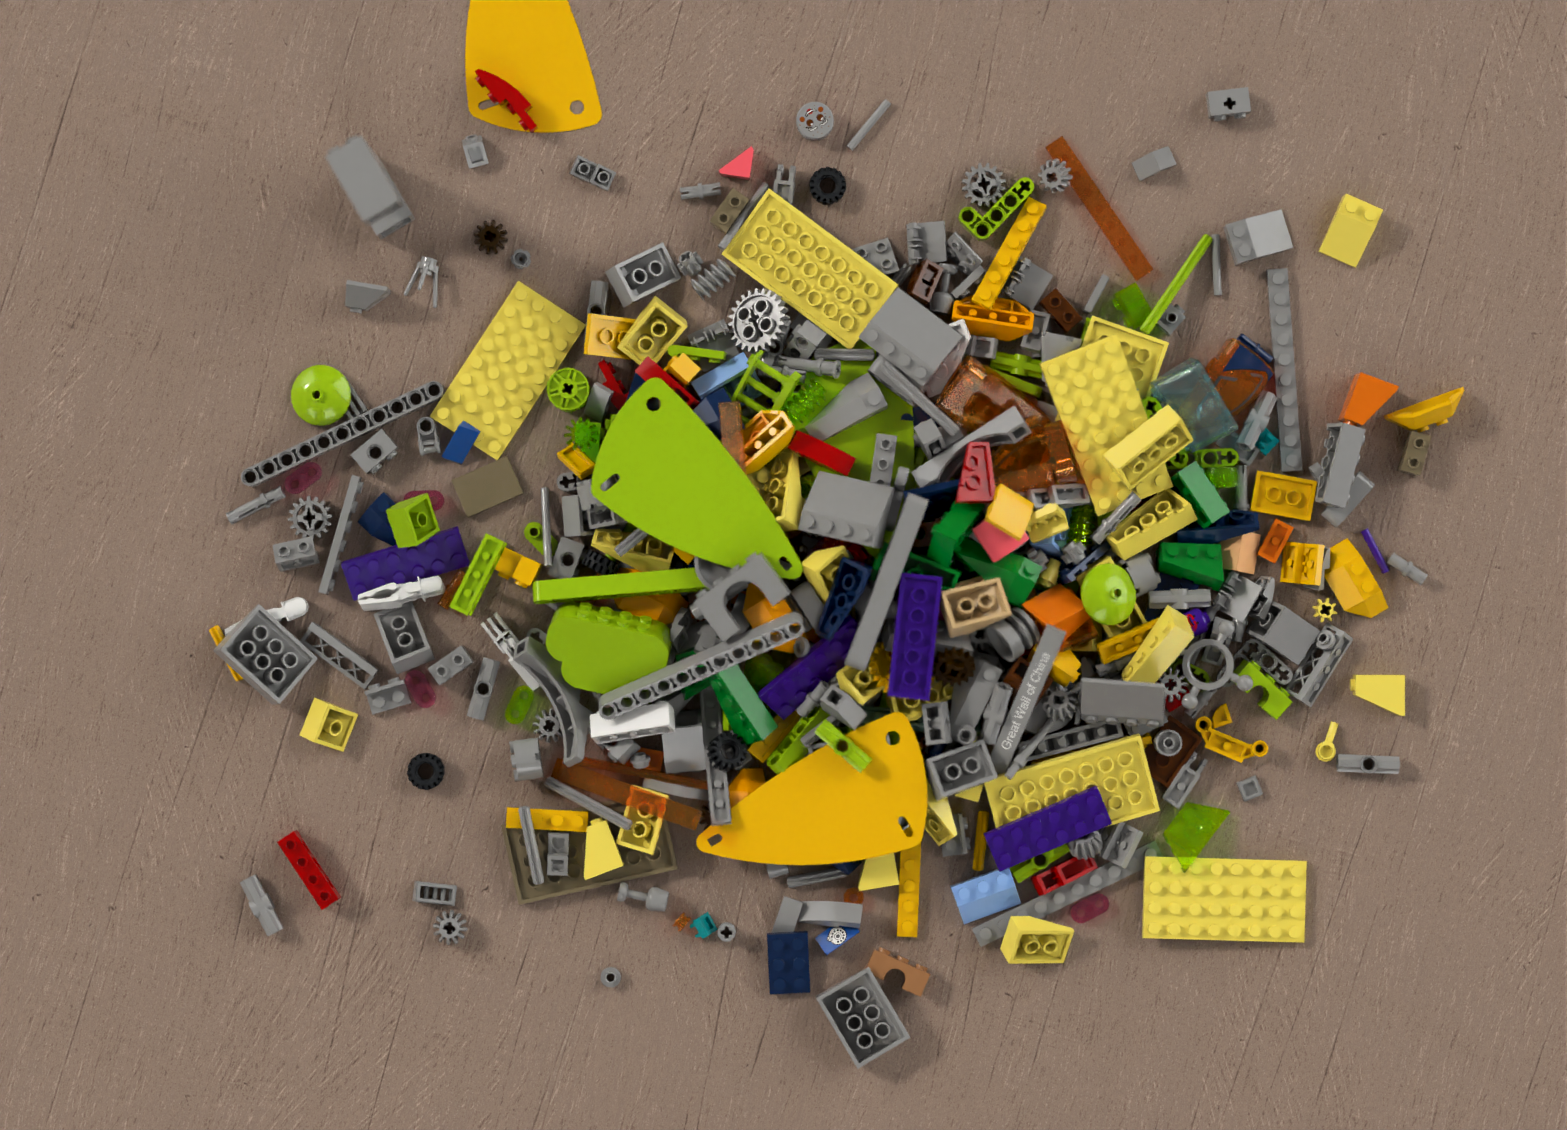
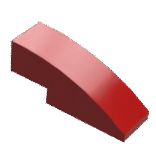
(821, 453)
(1062, 874)

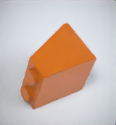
(1365, 398)
(1058, 608)

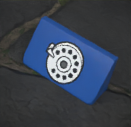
(835, 937)

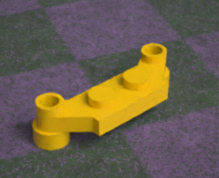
(1227, 745)

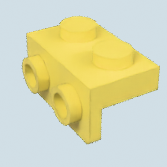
(1046, 522)

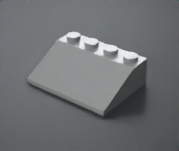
(910, 336)
(847, 509)
(265, 655)
(1122, 702)
(862, 1017)

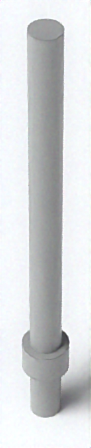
(1020, 760)

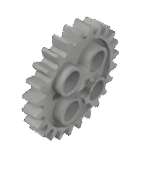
(758, 320)

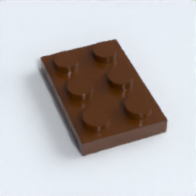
(1164, 767)

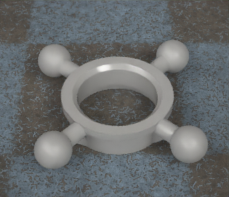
(1243, 682)

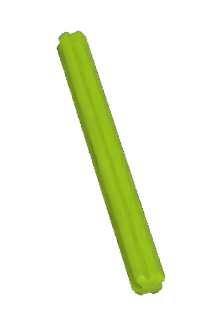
(1176, 284)

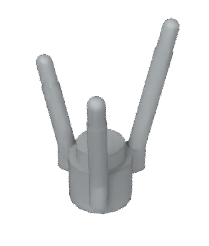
(426, 267)

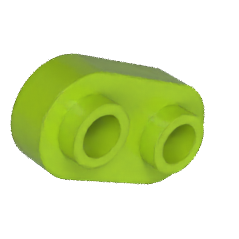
(537, 541)

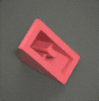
(740, 166)

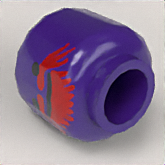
(1198, 621)

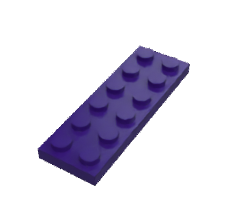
(431, 558)
(914, 636)
(820, 664)
(1047, 828)

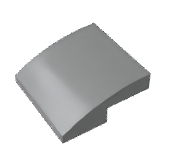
(1119, 843)

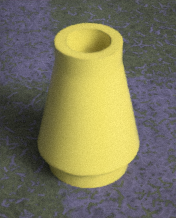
(1049, 576)

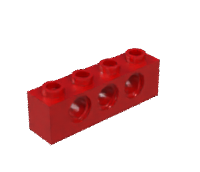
(309, 869)

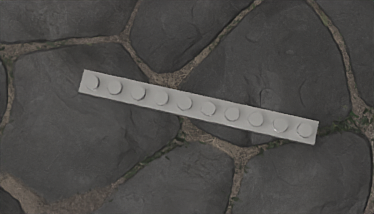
(1284, 370)
(1065, 895)

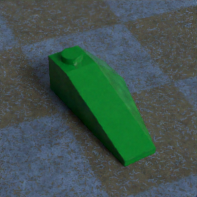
(1015, 572)

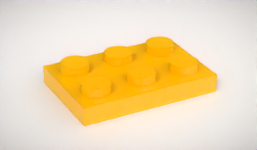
(605, 334)
(1283, 495)

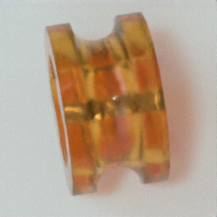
(681, 921)

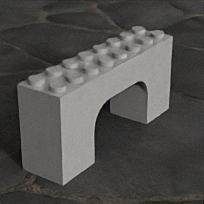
(369, 186)

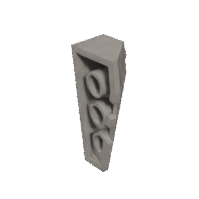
(851, 406)
(972, 696)

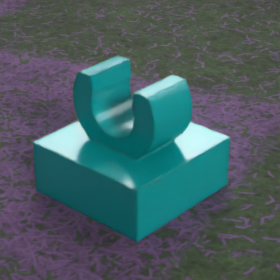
(1266, 442)
(704, 925)

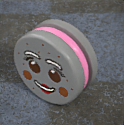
(814, 121)

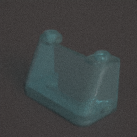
(1196, 401)

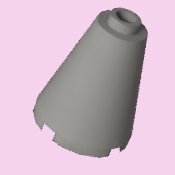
(1055, 345)

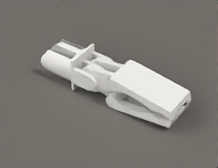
(400, 593)
(290, 609)
(505, 647)

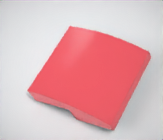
(996, 542)

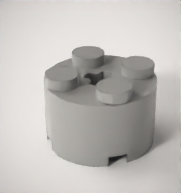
(585, 496)
(1141, 572)
(526, 759)

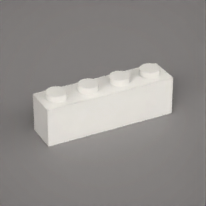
(637, 723)

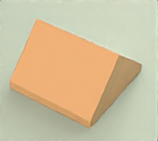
(1240, 553)

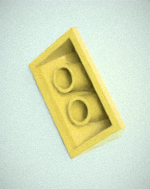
(858, 683)
(644, 830)

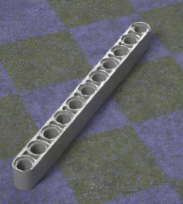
(332, 434)
(706, 657)

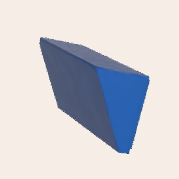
(461, 443)

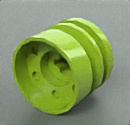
(565, 401)

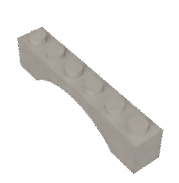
(1003, 429)

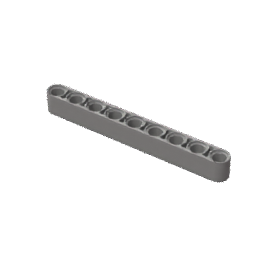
(886, 582)

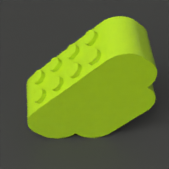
(605, 646)

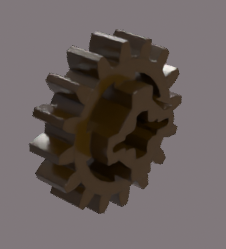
(953, 666)

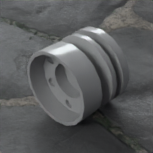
(1013, 634)

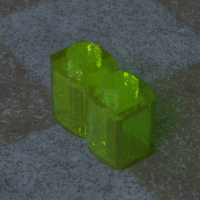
(1133, 306)

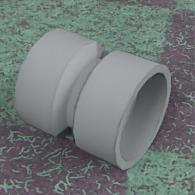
(1167, 742)

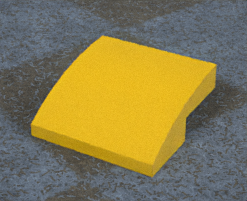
(1009, 512)
(1302, 563)

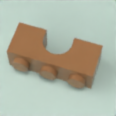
(915, 976)

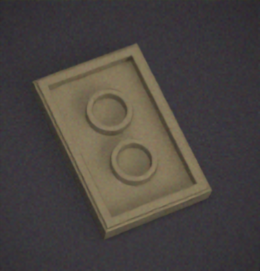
(487, 486)

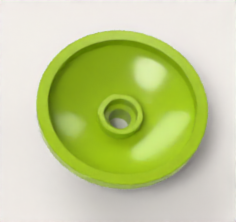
(333, 399)
(1099, 594)

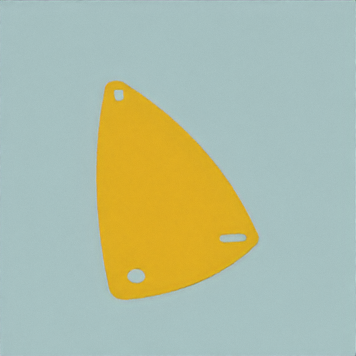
(536, 52)
(828, 809)

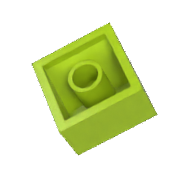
(413, 521)

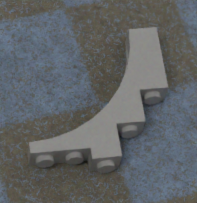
(572, 716)

